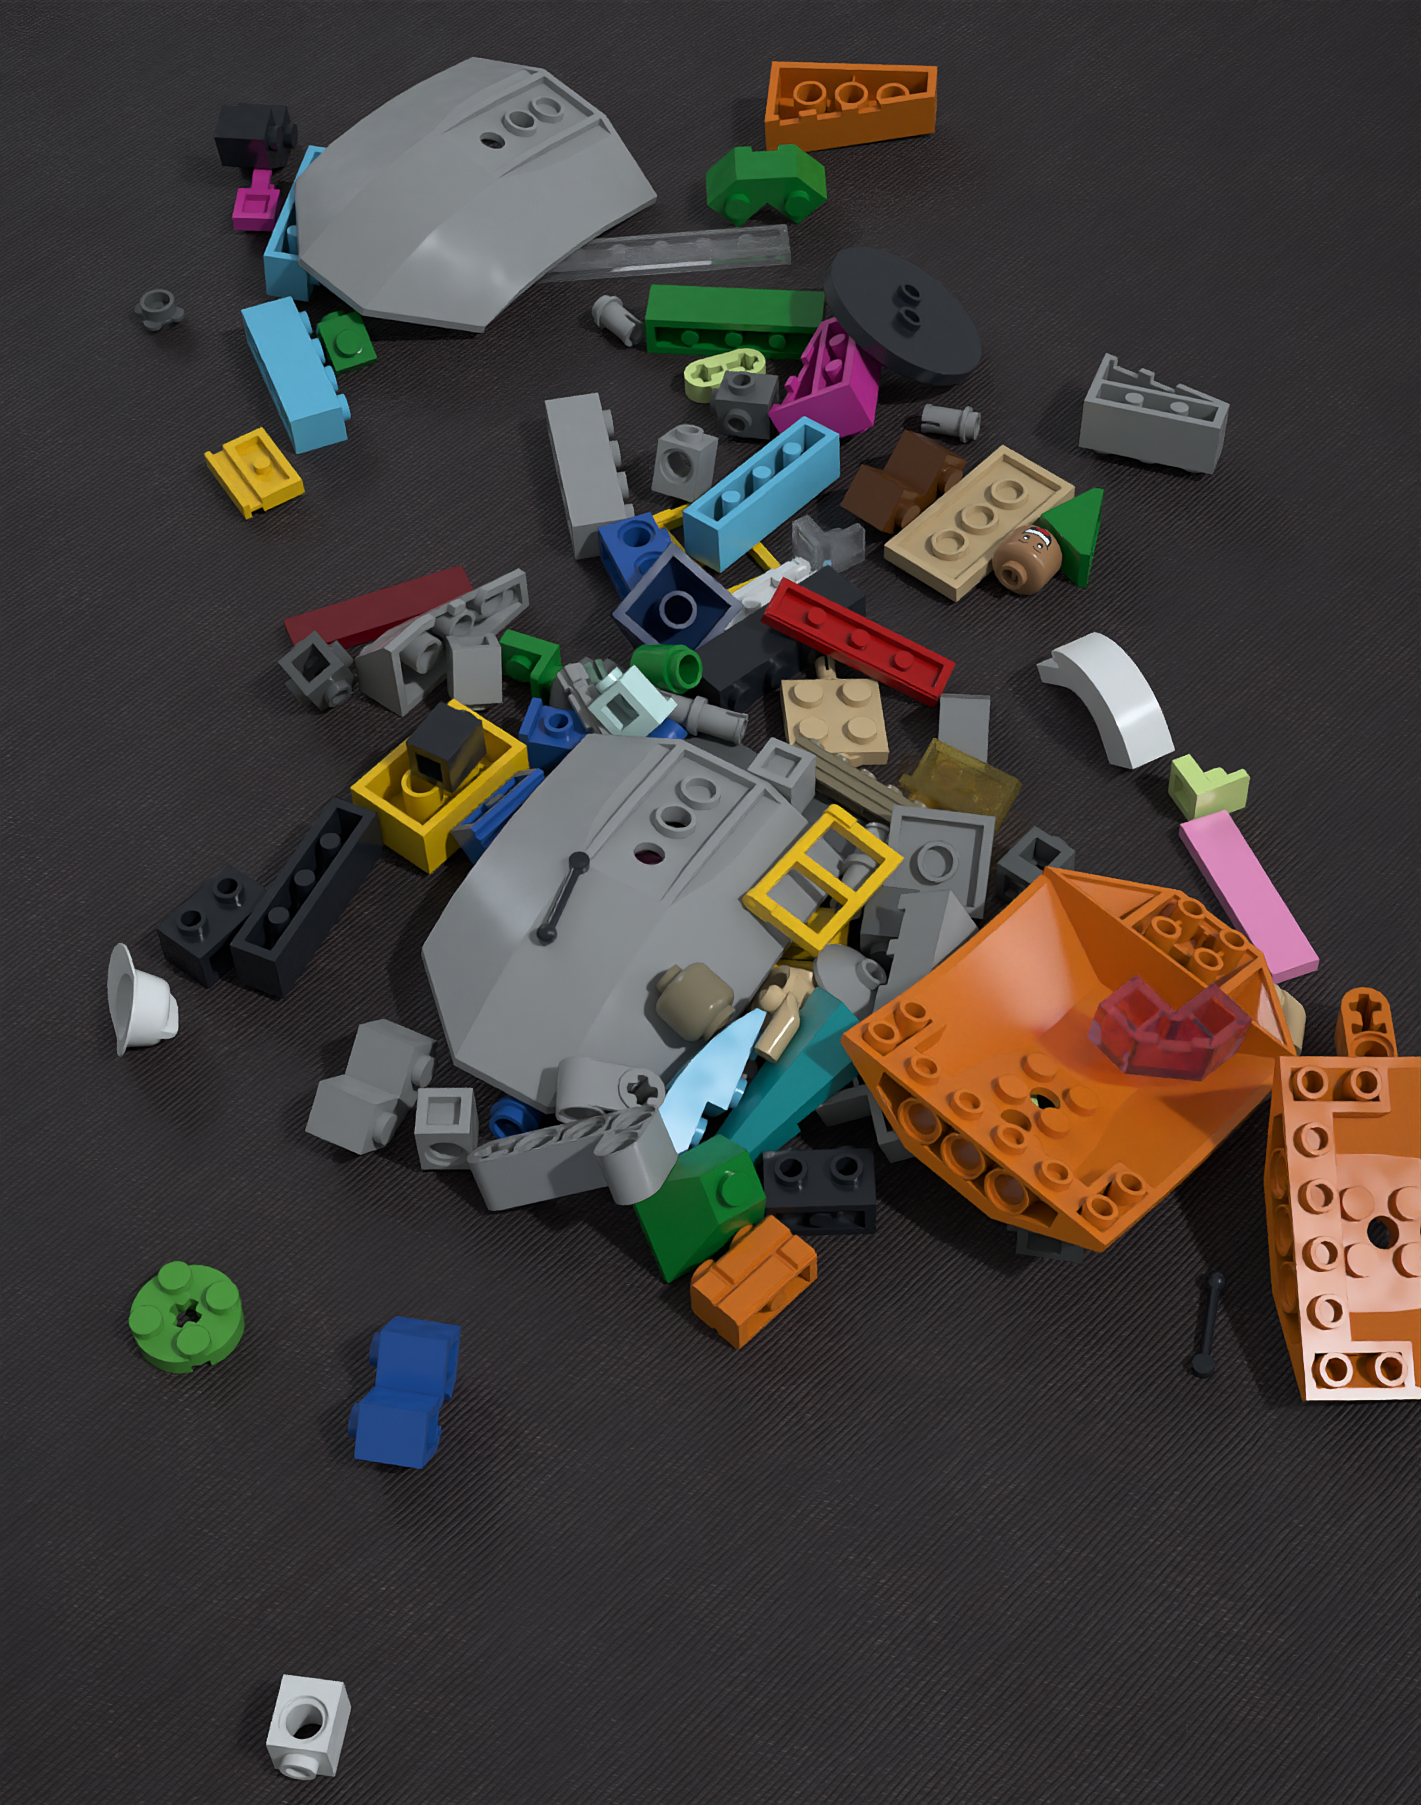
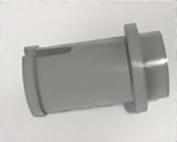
(610, 314)
(951, 422)

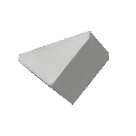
(965, 723)

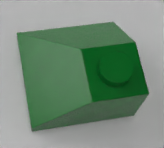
(701, 1206)

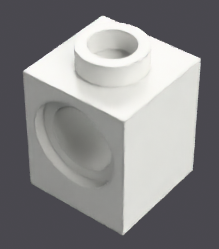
(303, 1703)

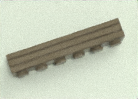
(852, 787)

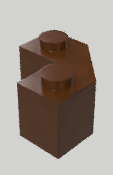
(907, 486)

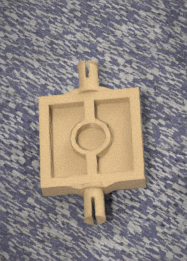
(837, 713)

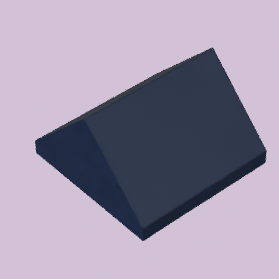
(675, 604)

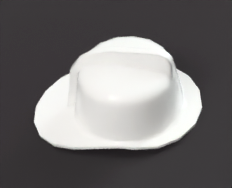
(138, 1004)

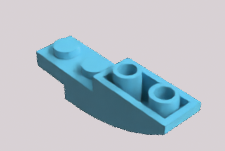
(710, 1081)

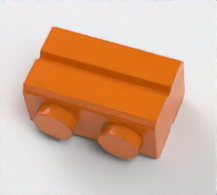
(752, 1280)

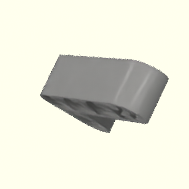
(615, 1150)

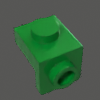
(345, 342)

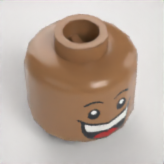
(1027, 559)

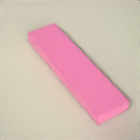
(1248, 895)

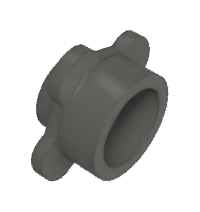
(158, 310)

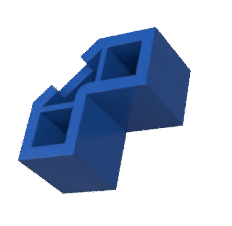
(413, 1378)

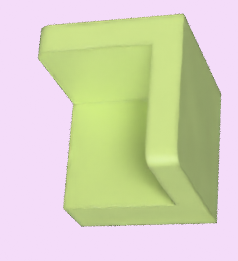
(1206, 792)

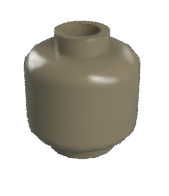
(694, 1002)

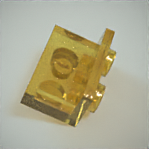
(961, 783)

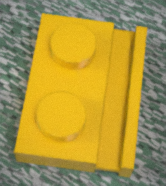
(254, 473)

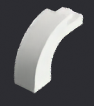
(1116, 697)

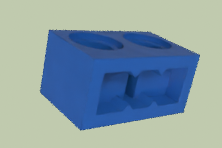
(630, 549)

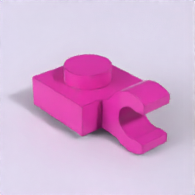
(257, 206)

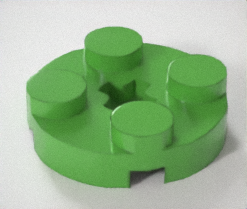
(180, 1289)

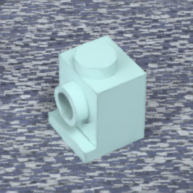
(630, 703)

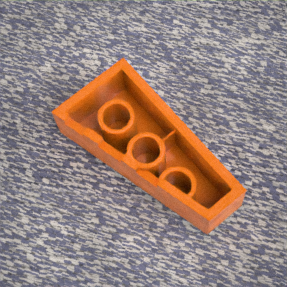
(847, 103)

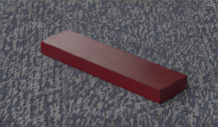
(376, 612)

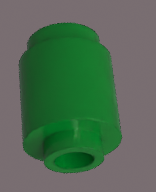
(668, 666)

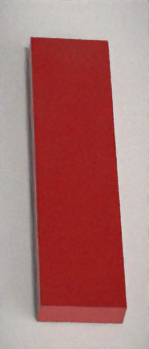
(858, 642)

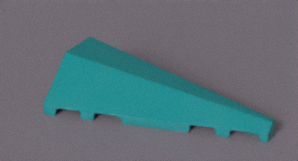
(798, 1083)

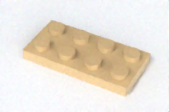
(956, 536)

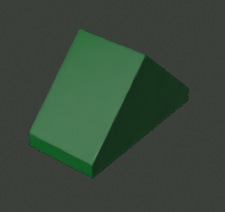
(1076, 531)

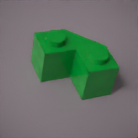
(749, 180)

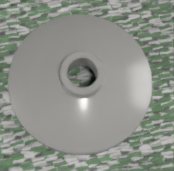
(849, 978)

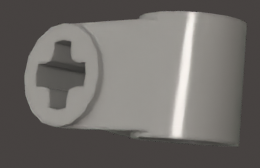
(597, 1087)

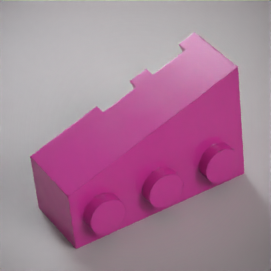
(834, 386)

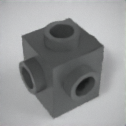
(744, 404)
(319, 672)

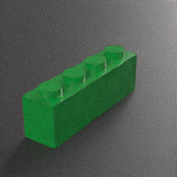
(729, 319)

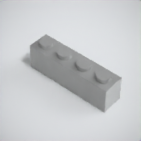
(587, 469)

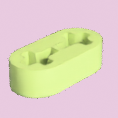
(713, 369)

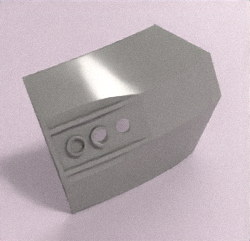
(437, 227)
(526, 1004)

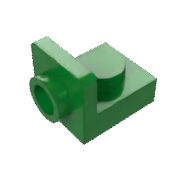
(530, 661)

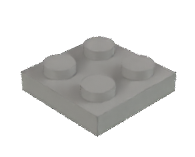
(943, 853)

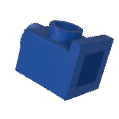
(550, 734)

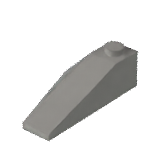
(411, 657)

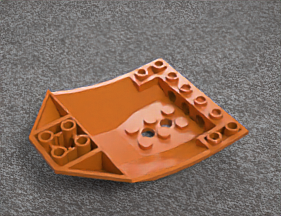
(1013, 1021)
(1335, 1160)

